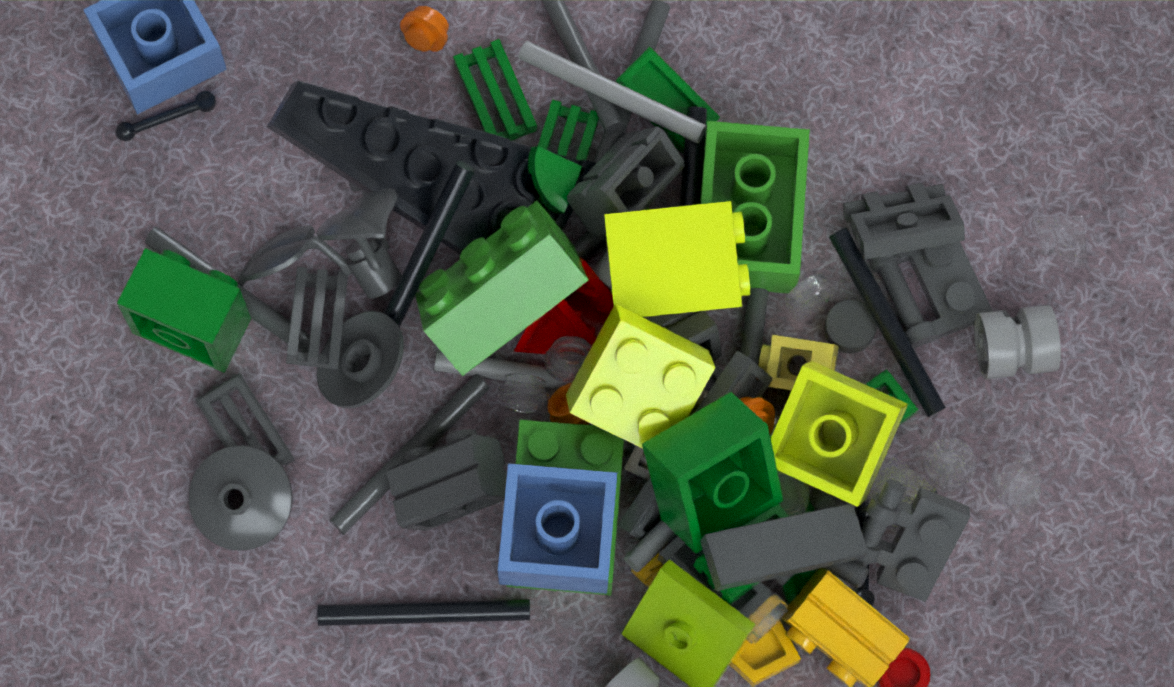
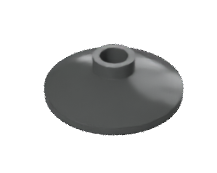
(367, 360)
(265, 494)

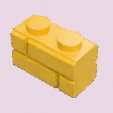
(844, 629)

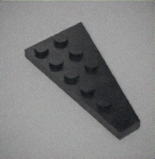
(414, 156)

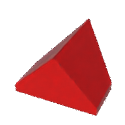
(577, 315)

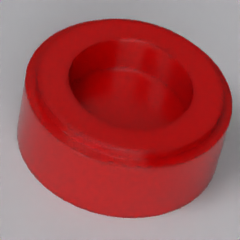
(907, 670)

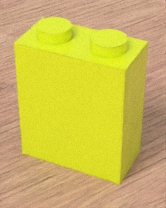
(677, 259)

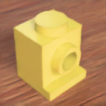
(776, 358)

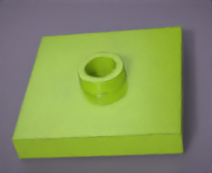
(687, 627)

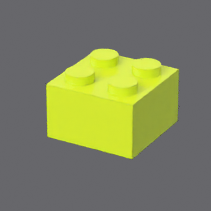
(638, 378)
(835, 432)

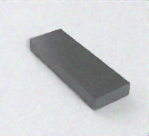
(783, 546)

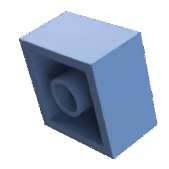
(155, 47)
(557, 528)

